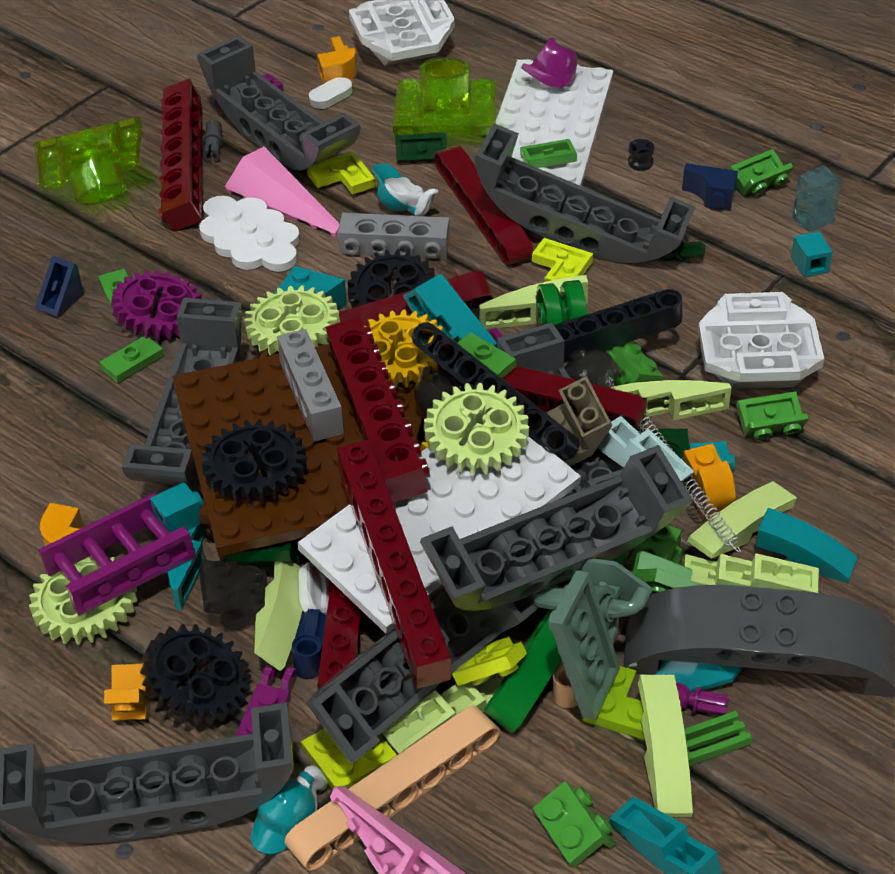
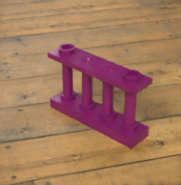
(124, 573)

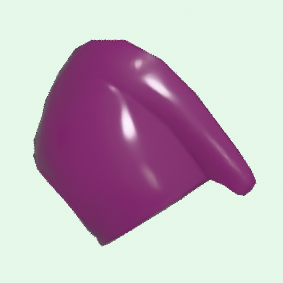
(553, 65)

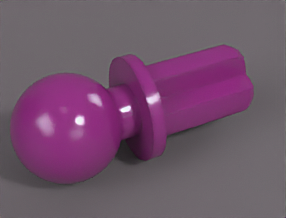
(702, 700)

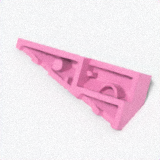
(266, 178)
(386, 843)

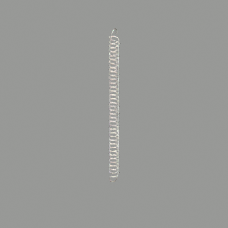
(702, 496)

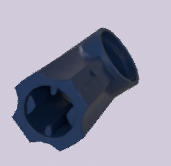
(308, 643)

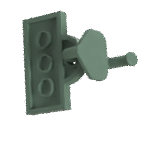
(586, 625)

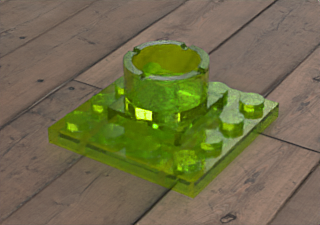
(444, 101)
(90, 160)

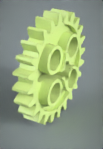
(287, 313)
(476, 428)
(56, 616)

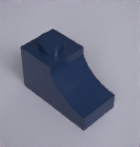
(711, 184)

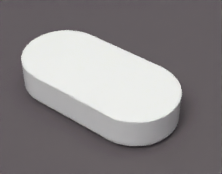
(330, 93)
(313, 588)

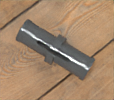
(212, 141)

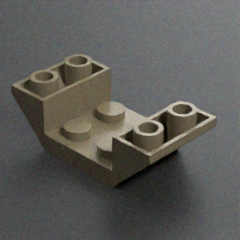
(581, 416)

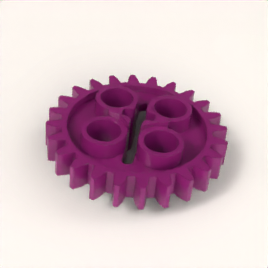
(137, 299)

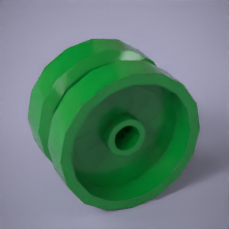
(561, 306)

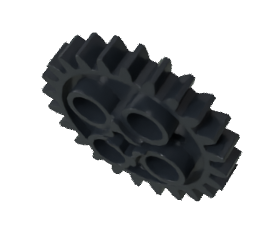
(374, 278)
(236, 472)
(209, 692)

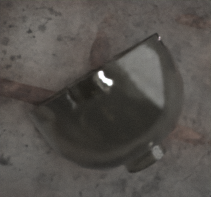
(595, 364)
(430, 387)

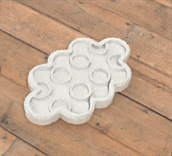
(249, 233)

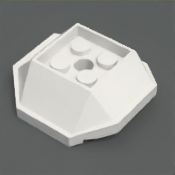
(402, 28)
(759, 341)

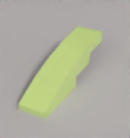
(518, 306)
(681, 397)
(743, 518)
(760, 572)
(280, 617)
(436, 710)
(666, 745)

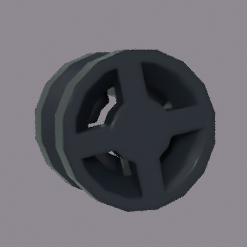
(641, 154)

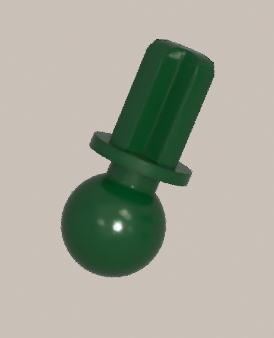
(686, 250)

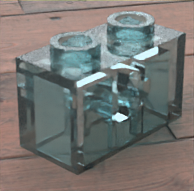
(816, 198)

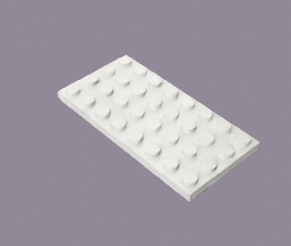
(557, 114)
(452, 499)

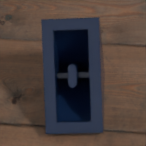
(60, 287)

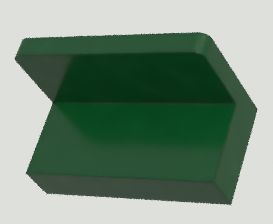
(419, 146)
(267, 555)

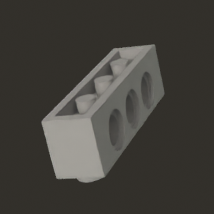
(378, 232)
(310, 385)

